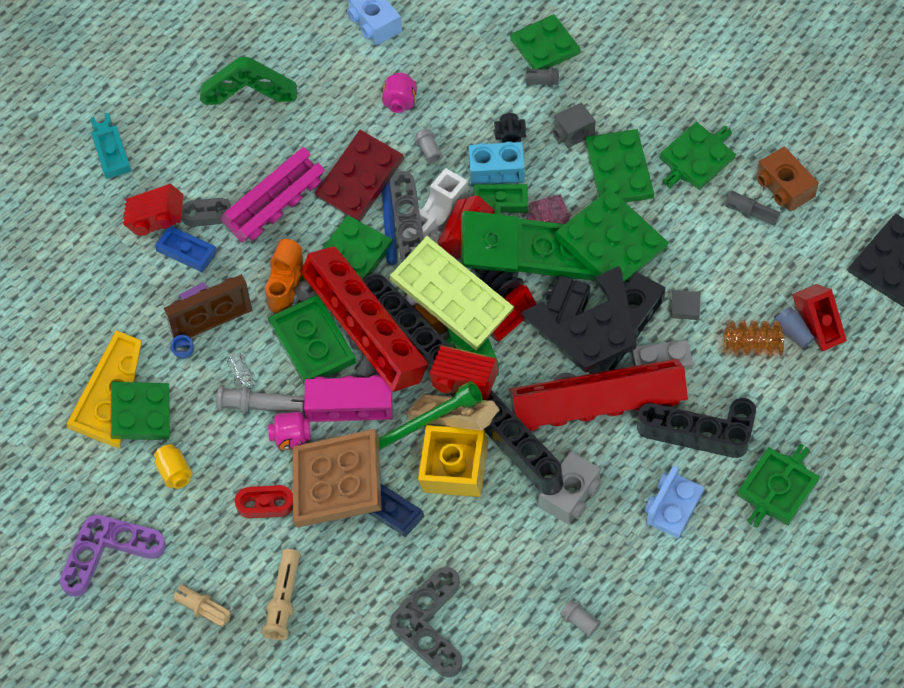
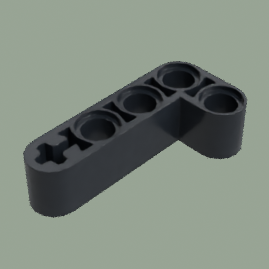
(696, 424)

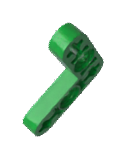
(247, 72)

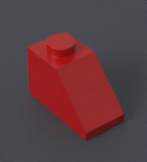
(820, 315)

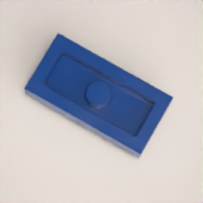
(186, 249)

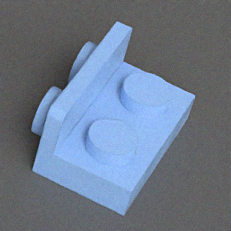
(674, 503)

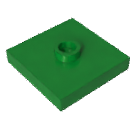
(489, 241)

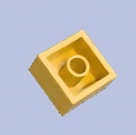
(453, 461)

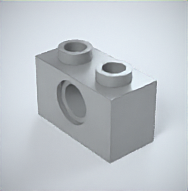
(577, 474)

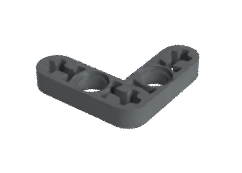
(419, 617)

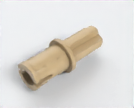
(202, 605)

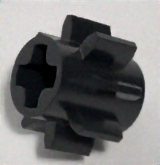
(510, 128)

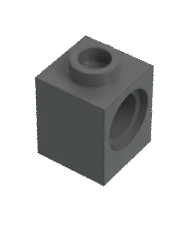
(573, 125)

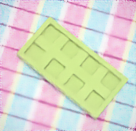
(451, 293)

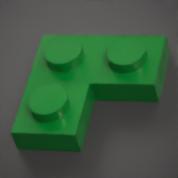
(504, 197)

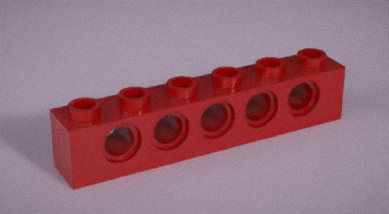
(364, 318)

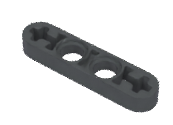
(410, 220)

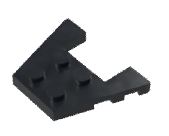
(593, 335)

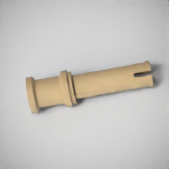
(282, 608)

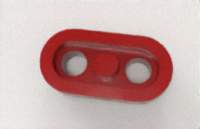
(265, 501)

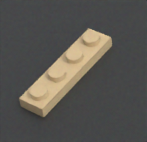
(473, 418)

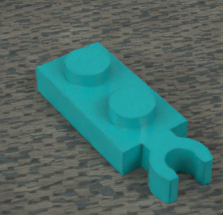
(109, 148)

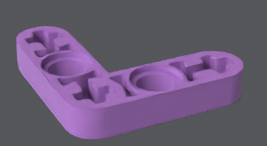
(106, 538)

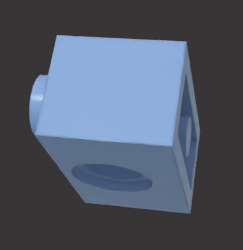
(376, 19)

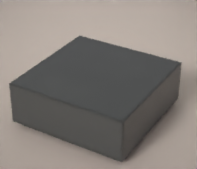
(685, 305)

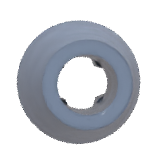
(795, 327)

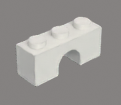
(440, 204)

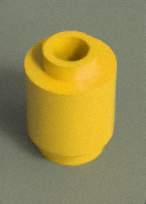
(172, 466)

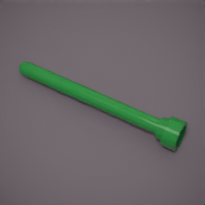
(466, 396)

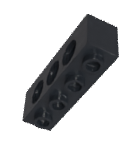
(648, 297)

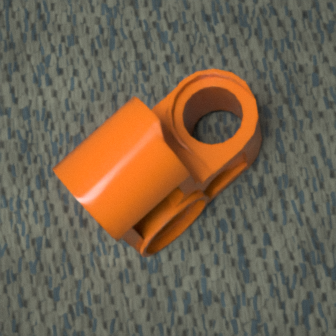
(285, 275)

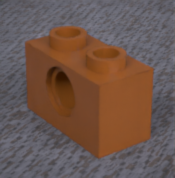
(786, 179)

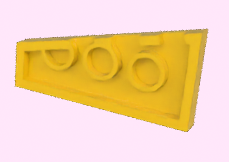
(93, 409)

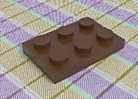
(209, 308)

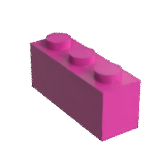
(348, 399)

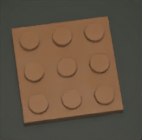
(336, 478)

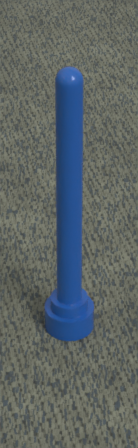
(389, 223)

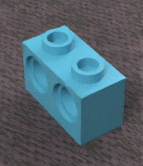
(491, 165)

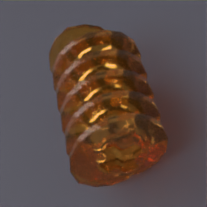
(753, 337)

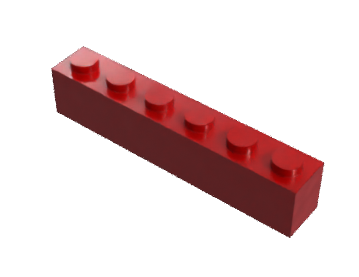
(599, 394)

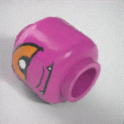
(399, 92)
(289, 430)

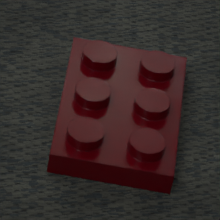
(359, 175)

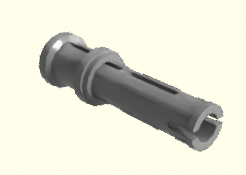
(247, 400)

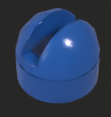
(182, 341)

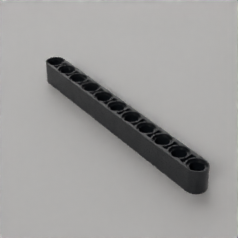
(499, 429)

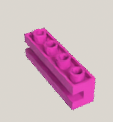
(272, 195)

